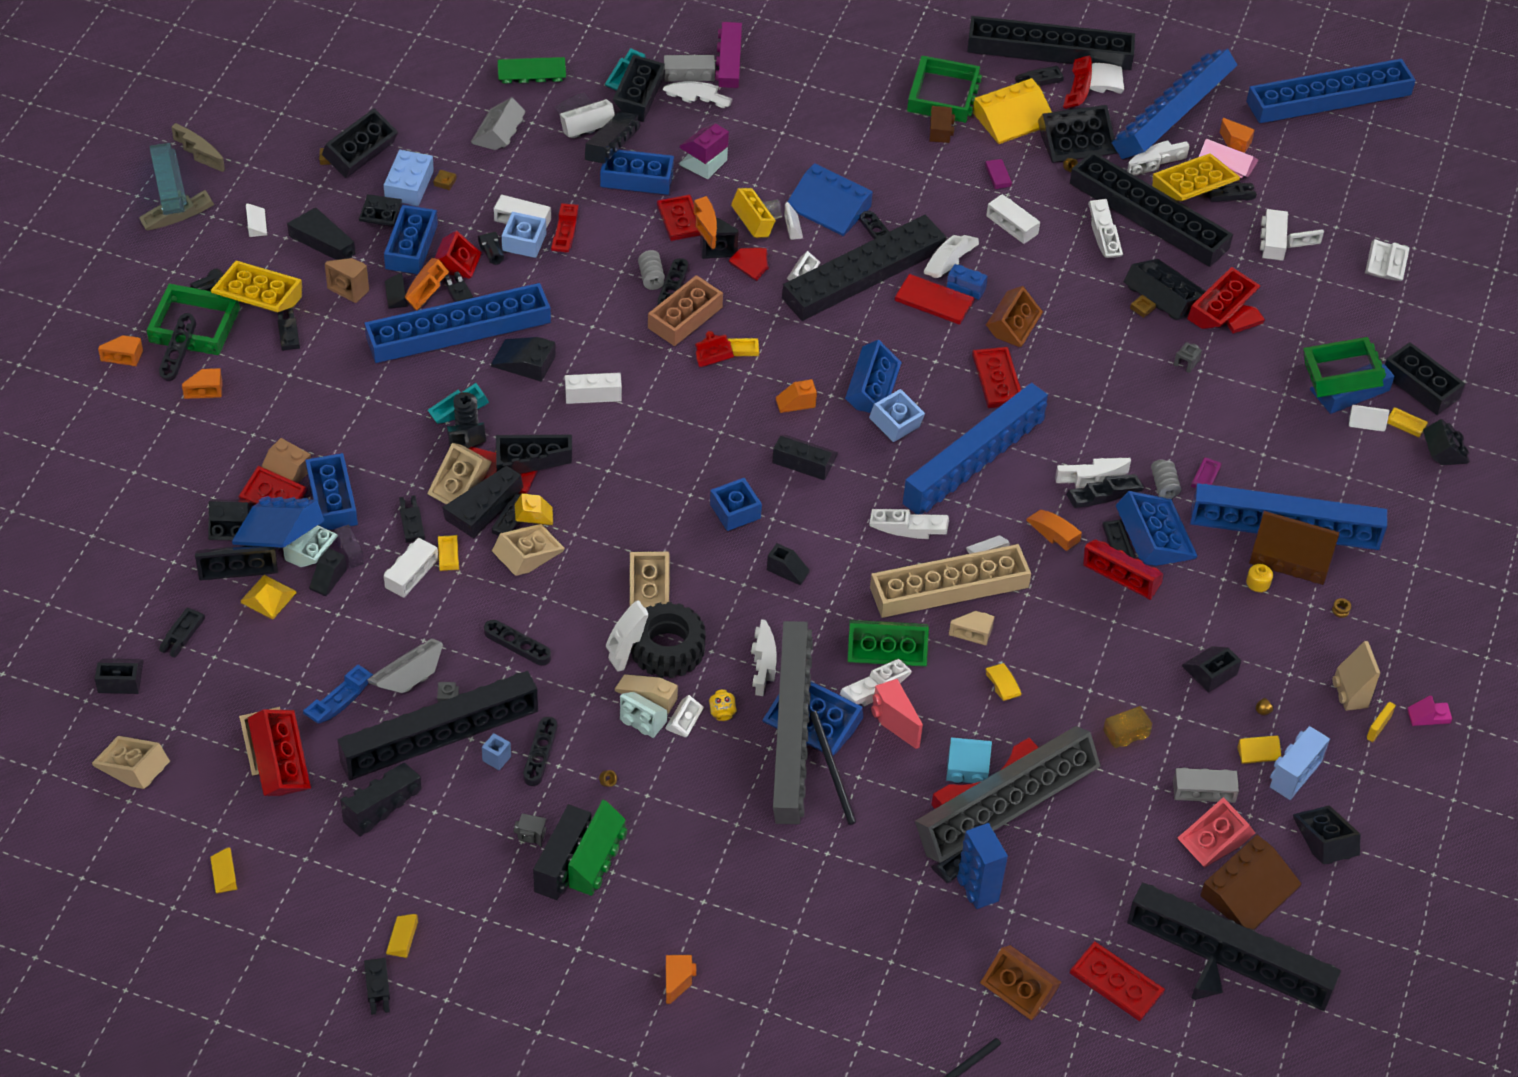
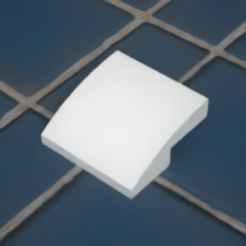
(1106, 77)
(1387, 260)

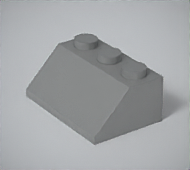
(499, 125)

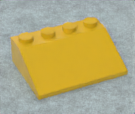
(1011, 110)
(1193, 177)
(259, 287)

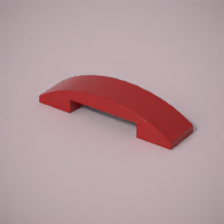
(1083, 71)
(566, 228)

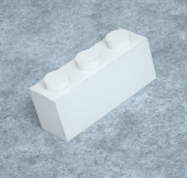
(586, 118)
(507, 205)
(1013, 218)
(1274, 234)
(593, 388)
(410, 567)

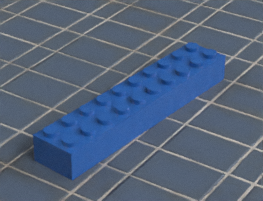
(1330, 90)
(1174, 103)
(457, 322)
(975, 449)
(1244, 509)

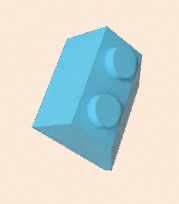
(968, 760)

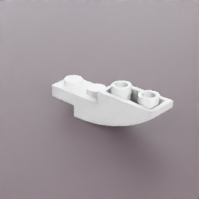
(691, 90)
(1156, 155)
(1104, 230)
(949, 254)
(1092, 473)
(904, 524)
(625, 633)
(764, 657)
(863, 690)

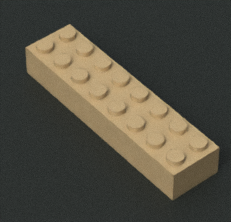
(950, 580)

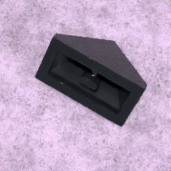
(1209, 981)

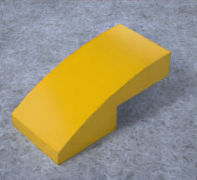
(1003, 681)

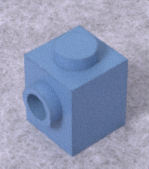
(496, 751)

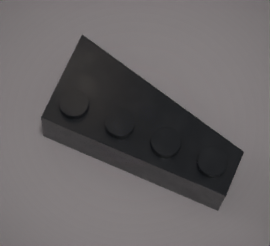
(532, 452)
(483, 502)
(379, 798)

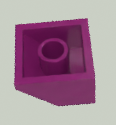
(706, 143)

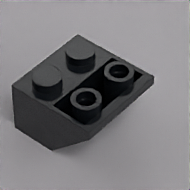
(380, 210)
(1446, 444)
(226, 517)
(1213, 667)
(118, 676)

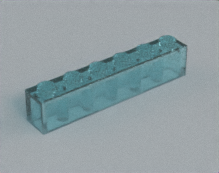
(168, 178)

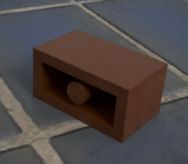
(940, 124)

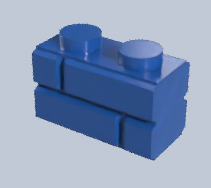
(967, 281)

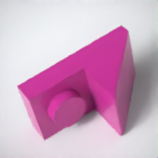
(1429, 713)

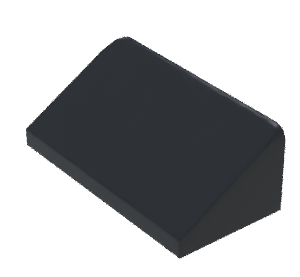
(395, 291)
(948, 868)

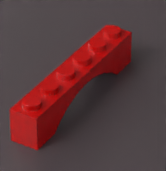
(951, 790)

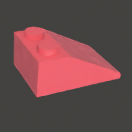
(896, 712)
(1216, 833)

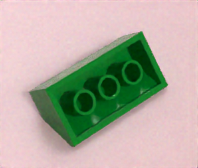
(531, 69)
(887, 641)
(596, 849)

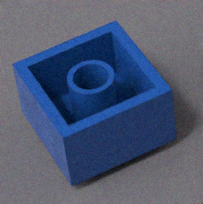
(735, 504)

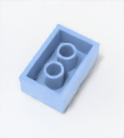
(409, 177)
(1299, 762)

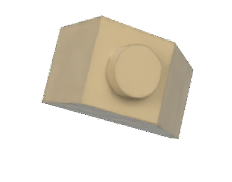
(973, 627)

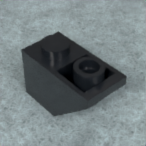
(467, 434)
(787, 564)

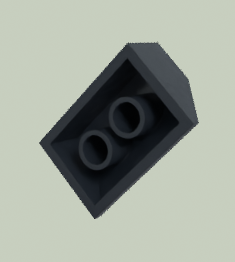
(803, 456)

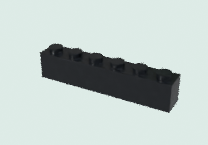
(611, 137)

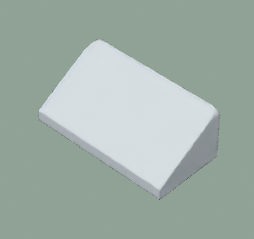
(256, 221)
(792, 222)
(1304, 238)
(805, 264)
(1368, 418)
(992, 543)
(685, 716)

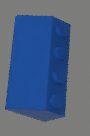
(872, 376)
(1341, 401)

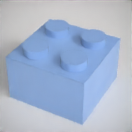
(524, 234)
(896, 415)

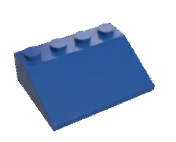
(830, 199)
(278, 522)
(1155, 529)
(837, 715)

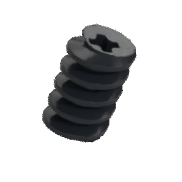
(465, 409)

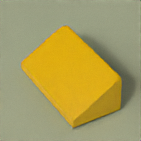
(1259, 749)
(223, 871)
(402, 935)

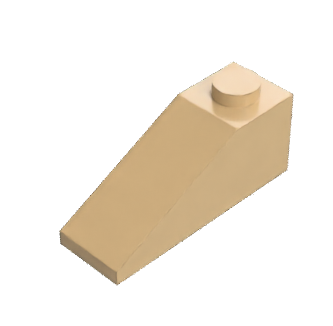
(652, 688)

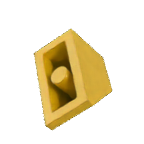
(533, 510)

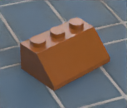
(1014, 317)
(1020, 982)

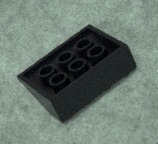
(1077, 133)
(1164, 287)

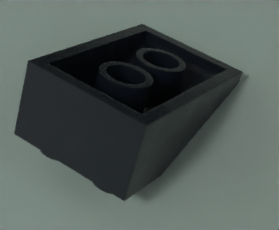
(526, 357)
(1328, 834)

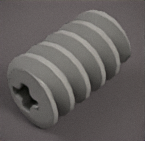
(651, 269)
(1166, 478)

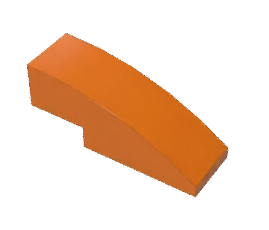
(706, 220)
(426, 283)
(1055, 529)

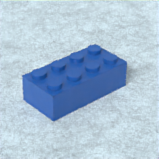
(638, 172)
(410, 239)
(332, 490)
(982, 866)

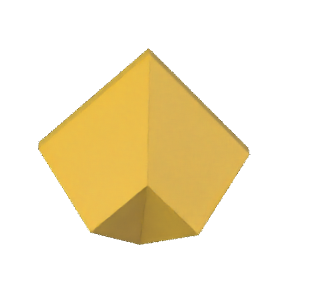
(268, 597)

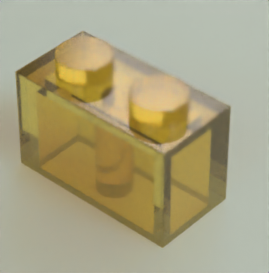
(1127, 727)

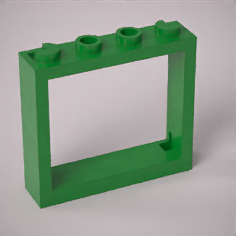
(949, 69)
(197, 298)
(1344, 382)

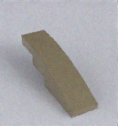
(201, 149)
(155, 218)

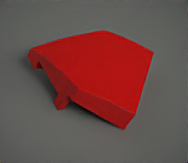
(751, 261)
(1244, 318)
(713, 349)

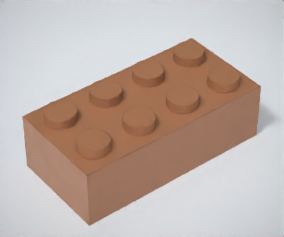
(685, 310)

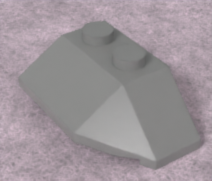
(410, 668)

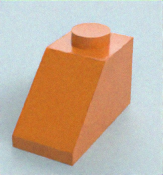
(1236, 135)
(122, 350)
(203, 384)
(797, 397)
(678, 975)

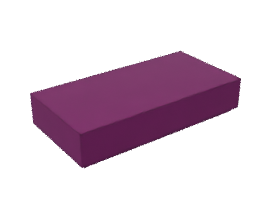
(998, 173)
(1207, 472)

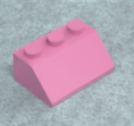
(1237, 161)

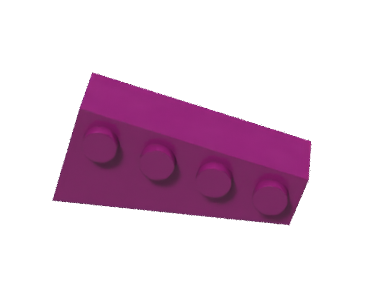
(729, 54)

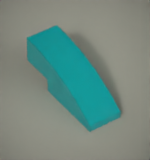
(619, 71)
(444, 410)

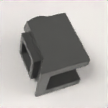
(1190, 353)
(447, 690)
(530, 829)

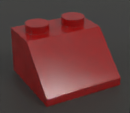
(458, 255)

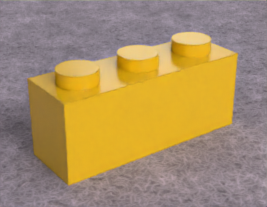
(753, 212)

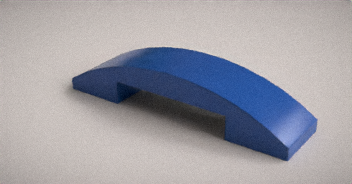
(340, 697)

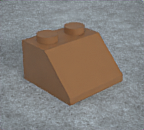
(347, 278)
(287, 460)

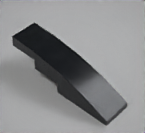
(1102, 492)

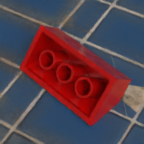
(1222, 299)
(1122, 568)
(278, 752)

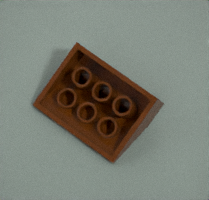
(1294, 547)
(1251, 884)

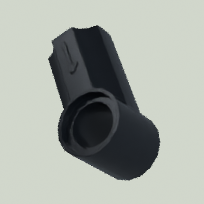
(490, 244)
(208, 282)

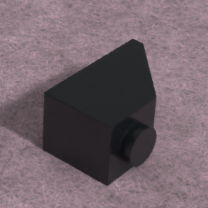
(328, 572)

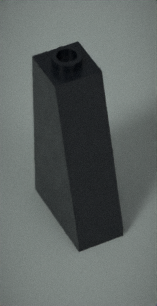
(321, 234)

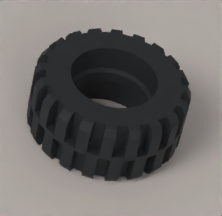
(672, 659)

